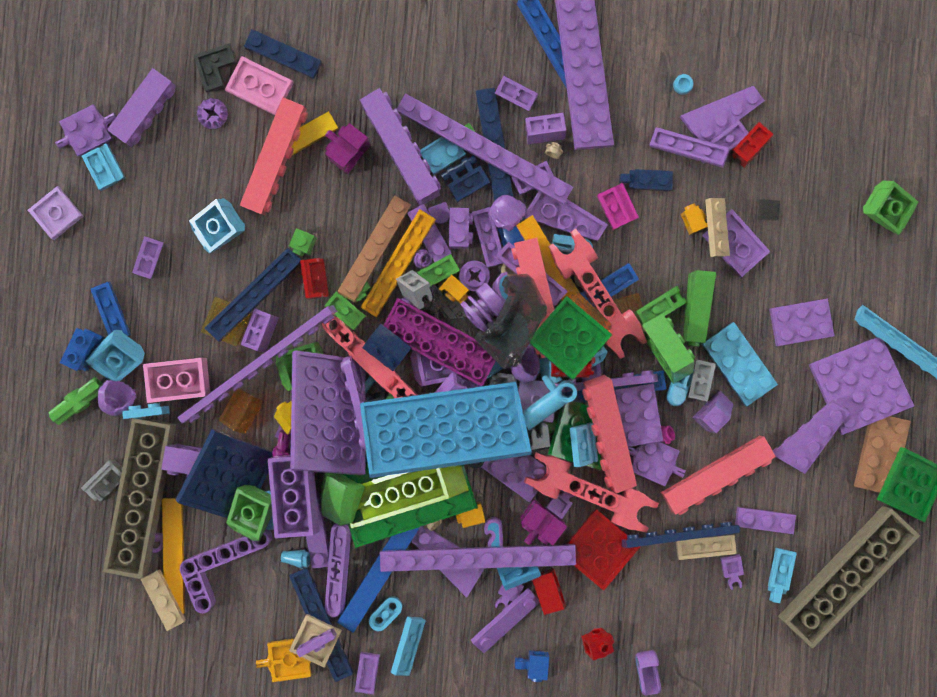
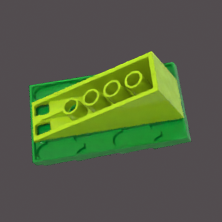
(408, 501)

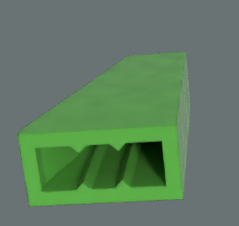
(698, 306)

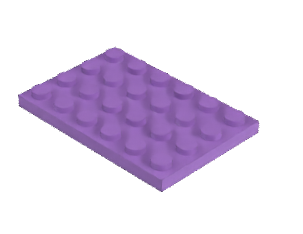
(324, 416)

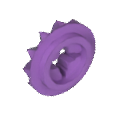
(215, 121)
(474, 266)

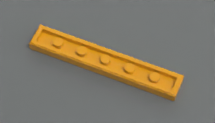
(530, 229)
(398, 263)
(173, 548)

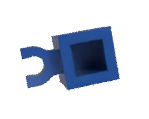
(536, 665)

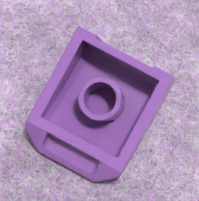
(428, 371)

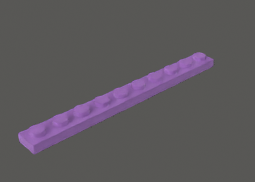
(484, 149)
(264, 361)
(477, 557)

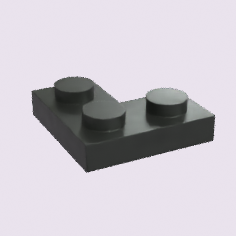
(209, 64)

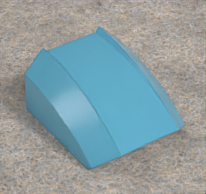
(217, 225)
(116, 356)

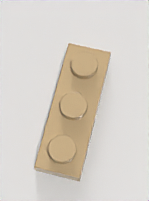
(717, 227)
(706, 547)
(163, 600)

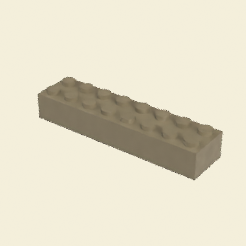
(139, 498)
(848, 576)

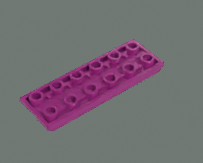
(440, 342)

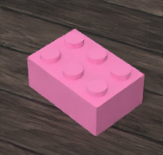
(176, 379)

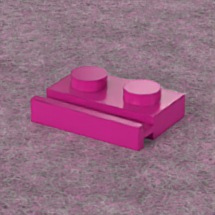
(617, 206)

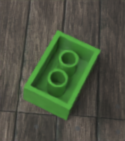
(668, 348)

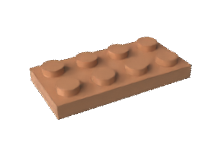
(879, 451)

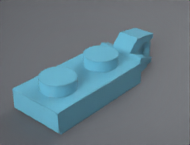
(781, 573)

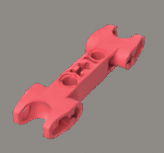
(578, 264)
(383, 375)
(624, 506)

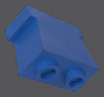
(80, 348)

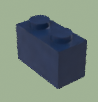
(386, 347)

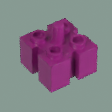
(347, 148)
(541, 523)

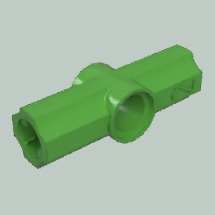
(75, 401)

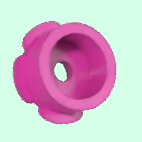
(668, 434)

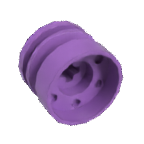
(483, 309)

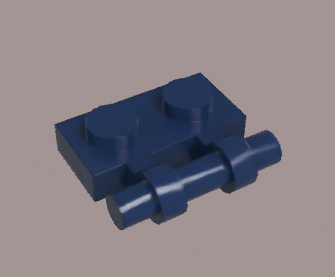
(467, 184)

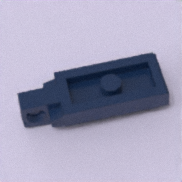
(648, 180)

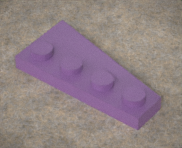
(717, 116)
(565, 217)
(811, 438)
(462, 578)

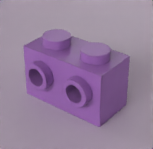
(459, 228)

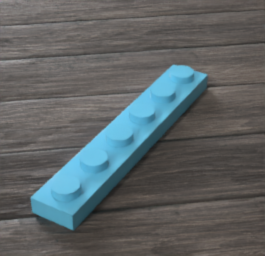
(897, 340)

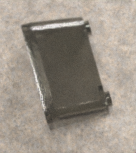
(516, 322)

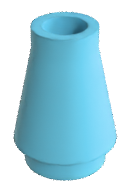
(297, 558)

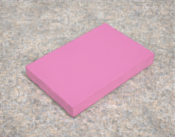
(258, 85)

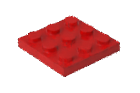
(600, 549)

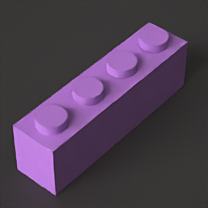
(142, 108)

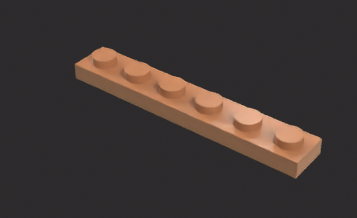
(374, 249)

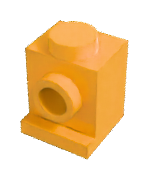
(694, 219)
(455, 290)
(471, 517)

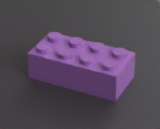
(292, 499)

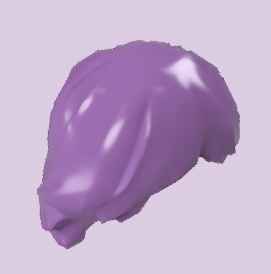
(507, 212)
(529, 366)
(115, 397)

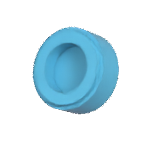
(683, 84)

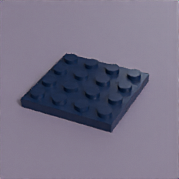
(221, 469)

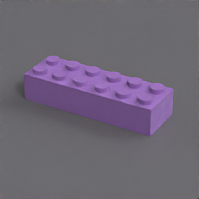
(398, 144)

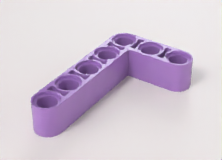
(218, 559)

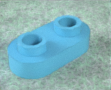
(385, 613)

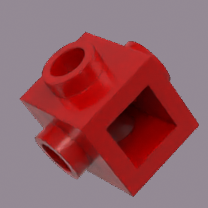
(598, 643)

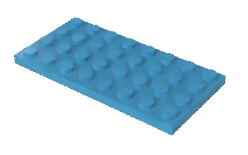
(444, 429)

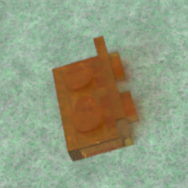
(240, 411)

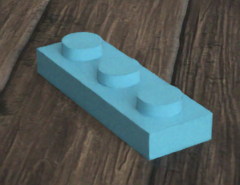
(408, 646)

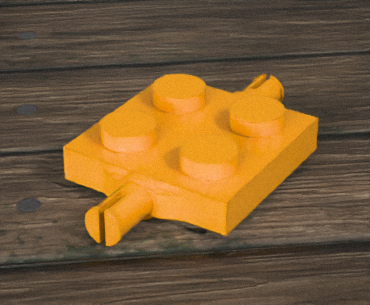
(283, 663)

